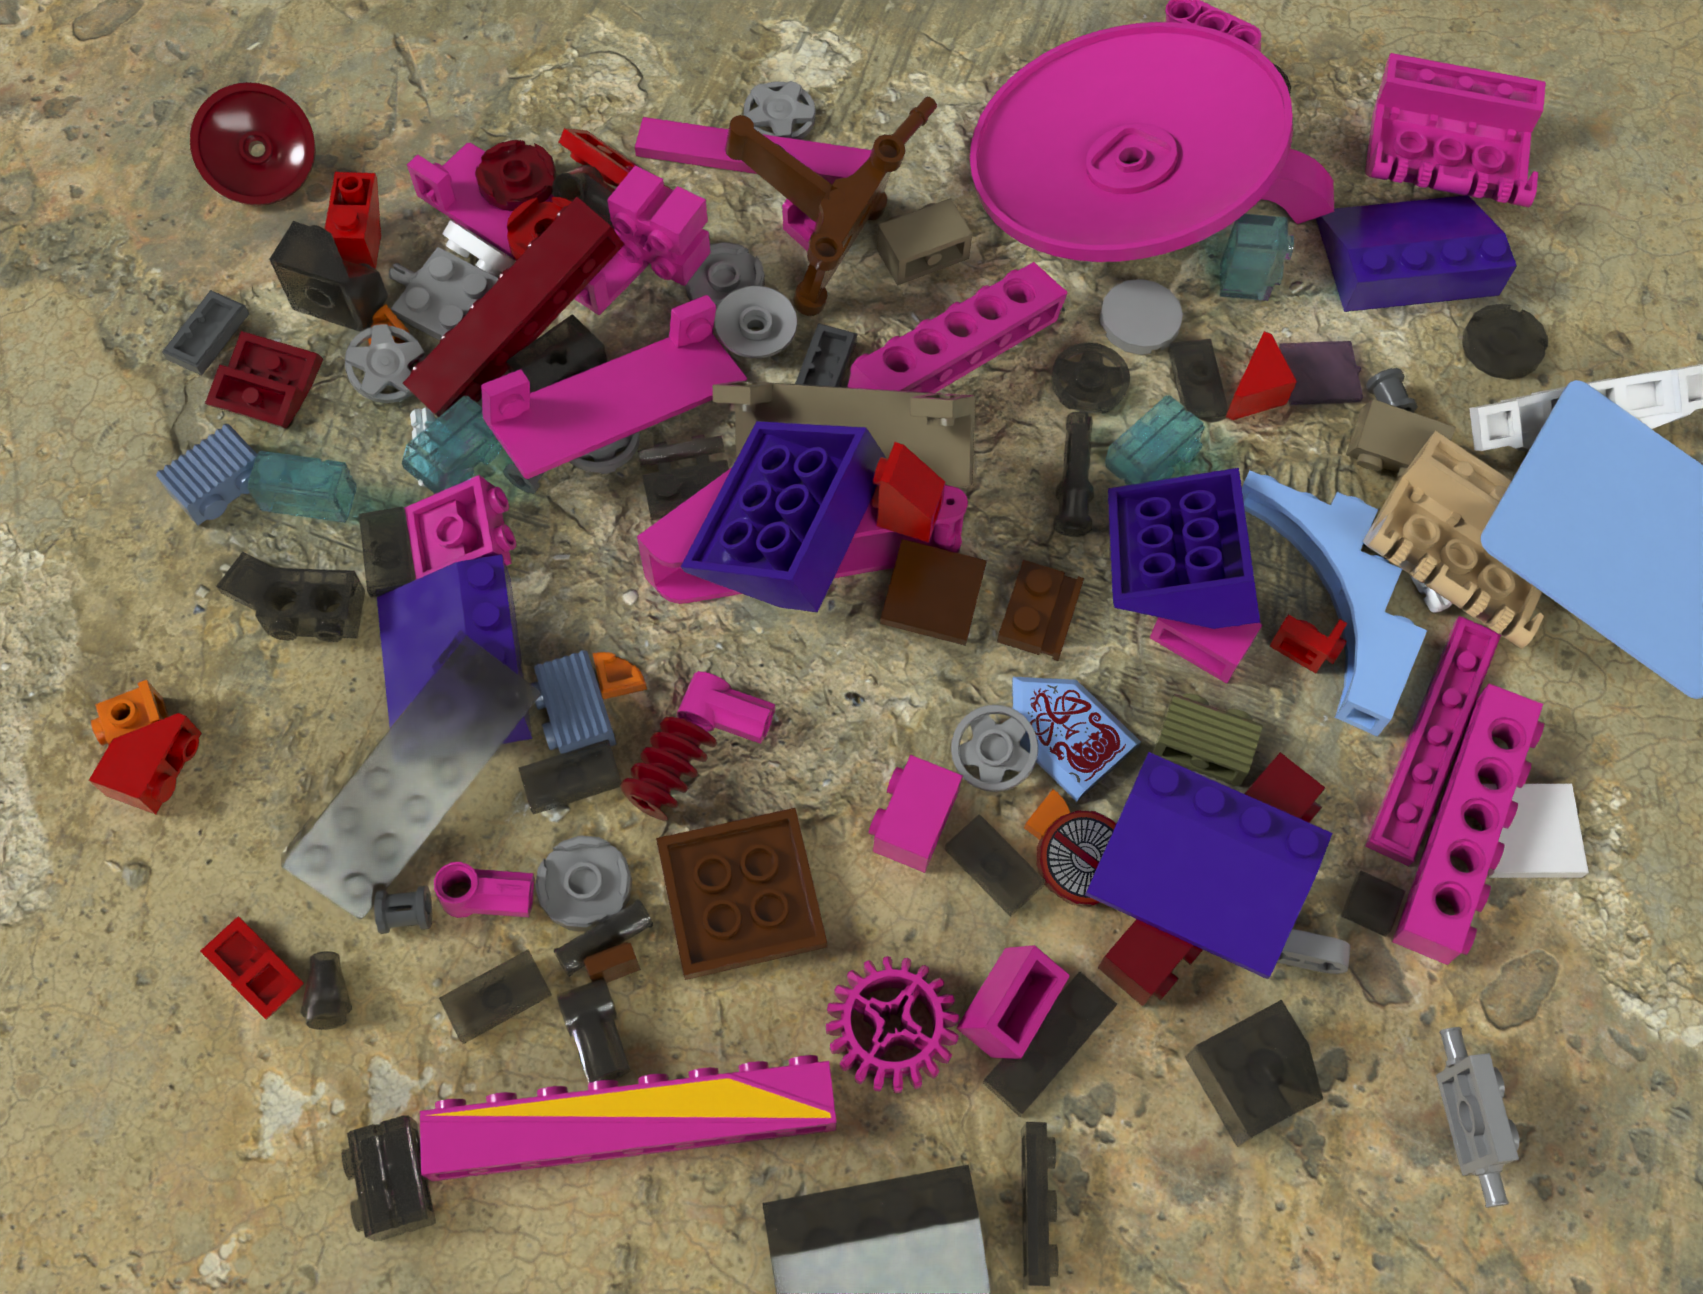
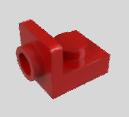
(1306, 645)

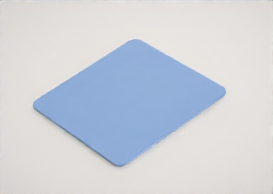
(1611, 532)

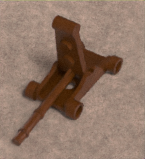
(837, 207)

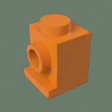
(128, 712)

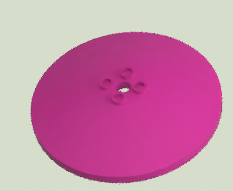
(1178, 97)

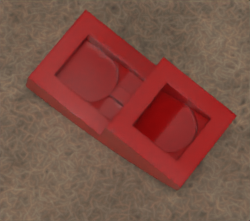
(252, 967)

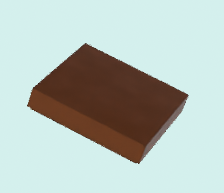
(933, 592)

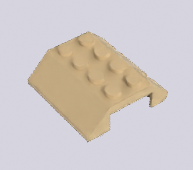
(1435, 531)

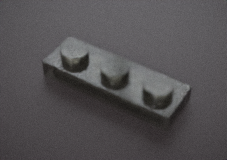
(1063, 1032)
(1038, 1206)

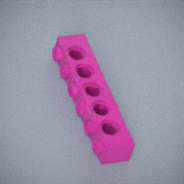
(963, 335)
(1422, 923)

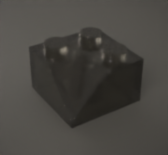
(323, 282)
(1257, 1072)

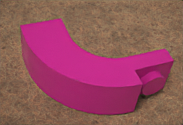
(1303, 188)

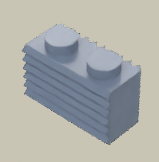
(210, 474)
(572, 702)

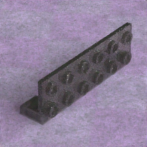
(410, 777)

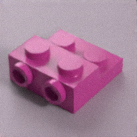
(459, 526)

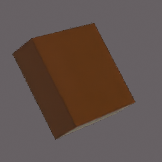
(612, 963)

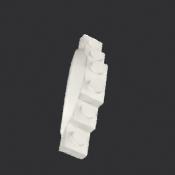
(1649, 397)

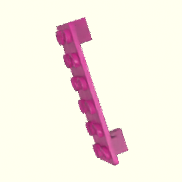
(457, 195)
(612, 398)

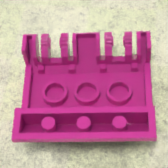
(1455, 129)

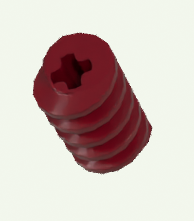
(665, 764)

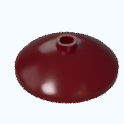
(236, 121)

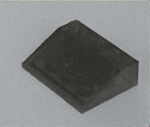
(881, 1238)

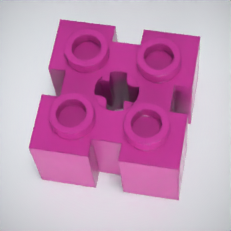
(660, 225)

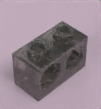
(313, 594)

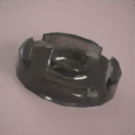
(1504, 341)

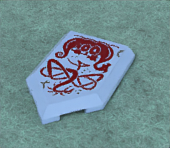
(1073, 730)

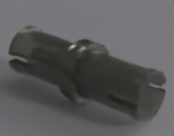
(603, 936)

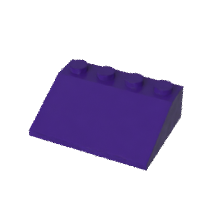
(1415, 253)
(787, 513)
(1183, 550)
(429, 613)
(1209, 865)

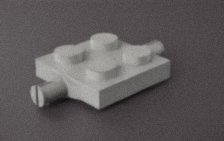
(439, 292)
(1477, 1116)

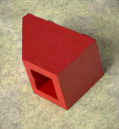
(355, 217)
(907, 494)
(145, 762)

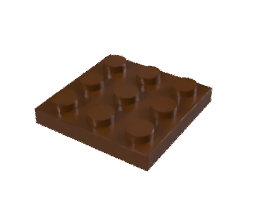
(741, 893)

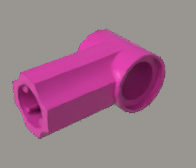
(715, 704)
(489, 894)

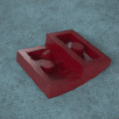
(264, 380)

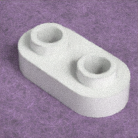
(466, 242)

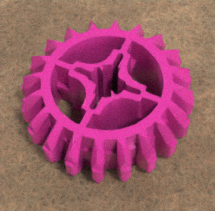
(874, 1011)

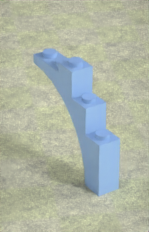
(1360, 585)

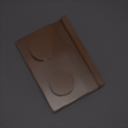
(1040, 610)

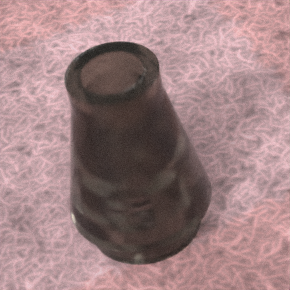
(325, 994)

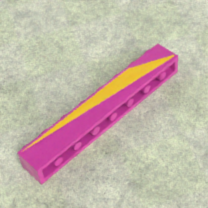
(626, 1120)

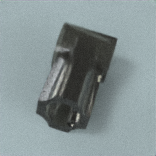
(592, 187)
(591, 1020)

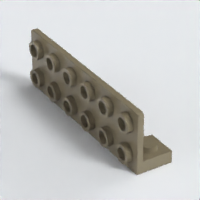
(928, 424)

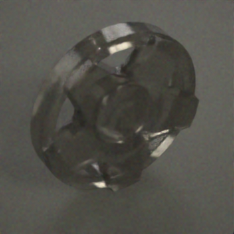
(1090, 378)

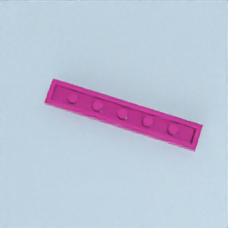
(706, 147)
(1433, 742)

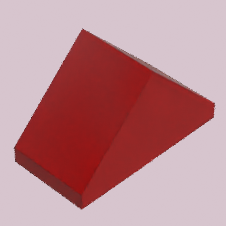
(1265, 382)

